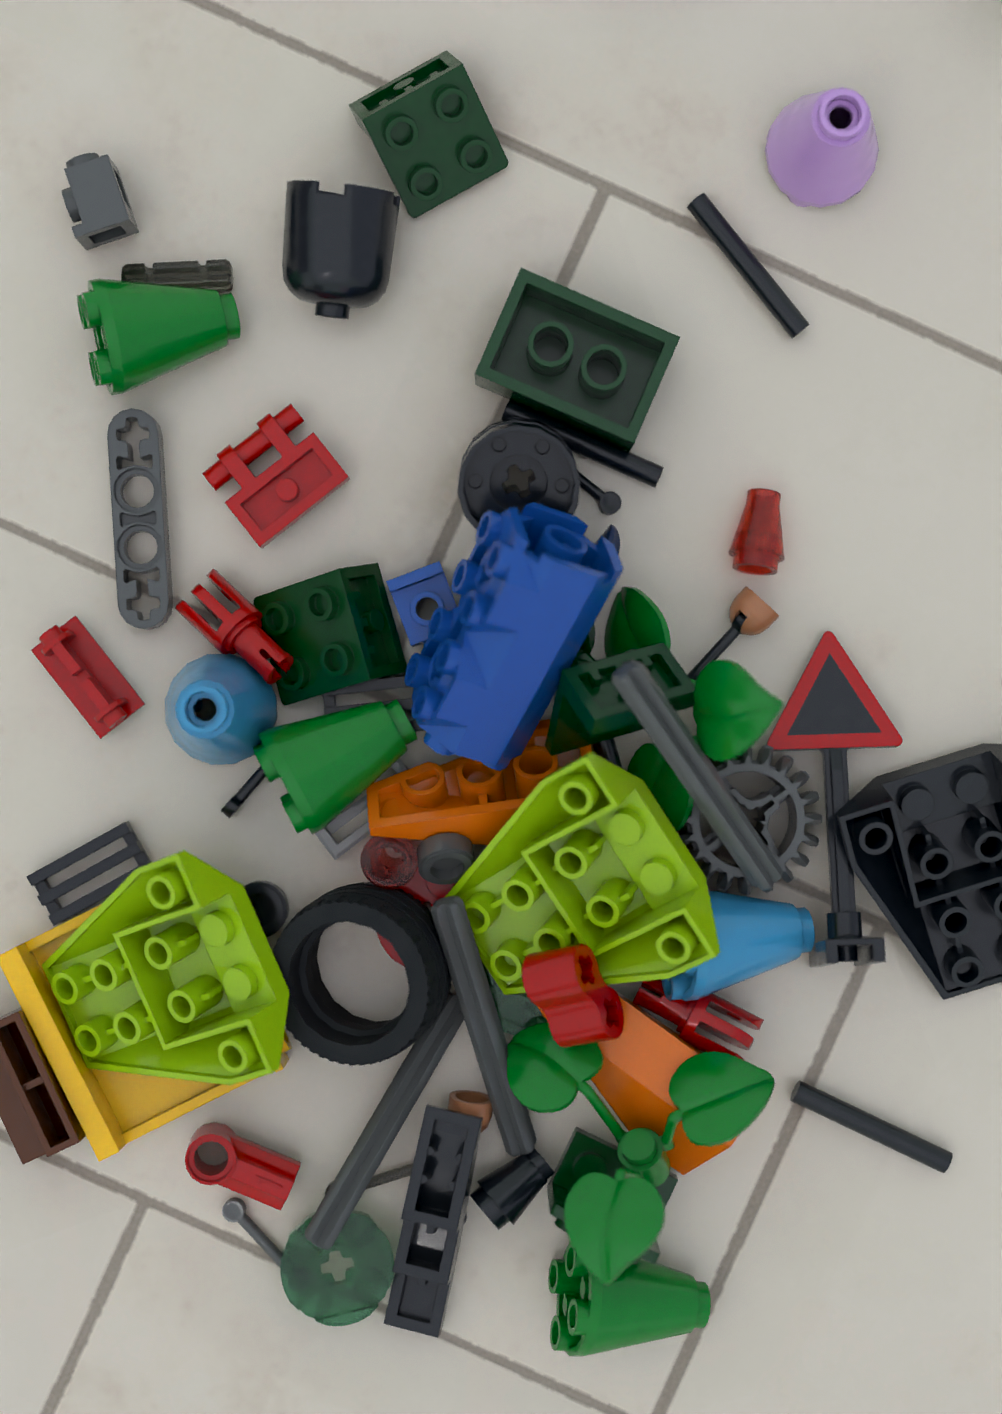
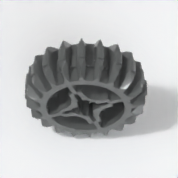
(768, 803)

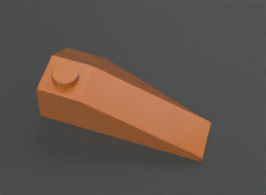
(461, 794)
(638, 1079)

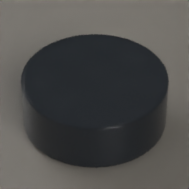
(269, 905)

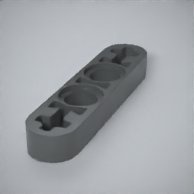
(133, 520)

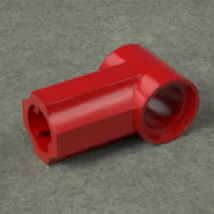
(247, 1170)

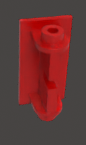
(87, 676)

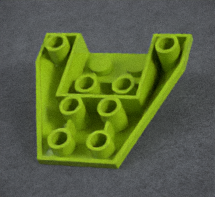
(590, 867)
(173, 978)

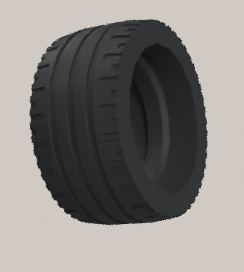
(325, 1024)

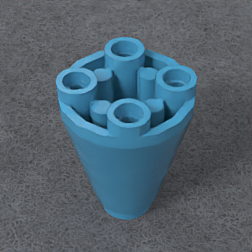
(243, 706)
(752, 940)

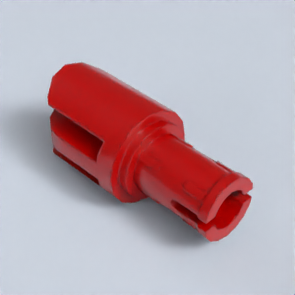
(238, 631)
(692, 1014)

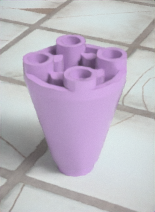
(822, 148)

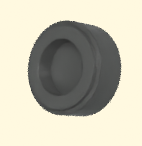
(444, 858)

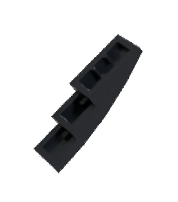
(433, 1220)

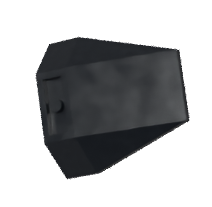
(933, 862)

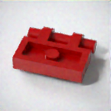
(285, 489)

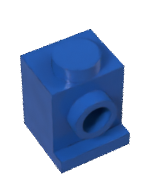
(411, 589)

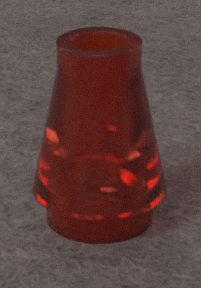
(759, 536)
(385, 870)

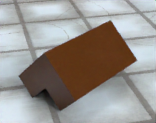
(31, 1095)

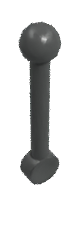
(234, 1211)

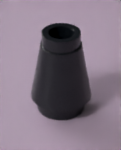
(511, 1188)

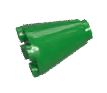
(152, 329)
(332, 758)
(637, 1308)

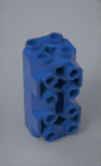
(517, 624)

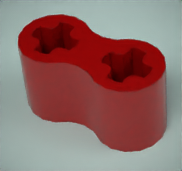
(573, 995)

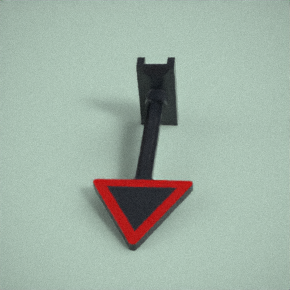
(832, 714)

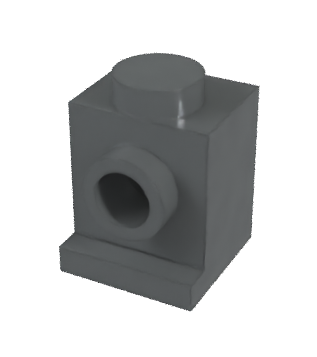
(97, 200)

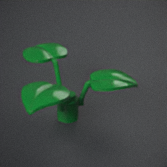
(728, 703)
(622, 1217)

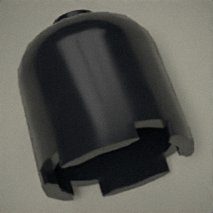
(338, 245)

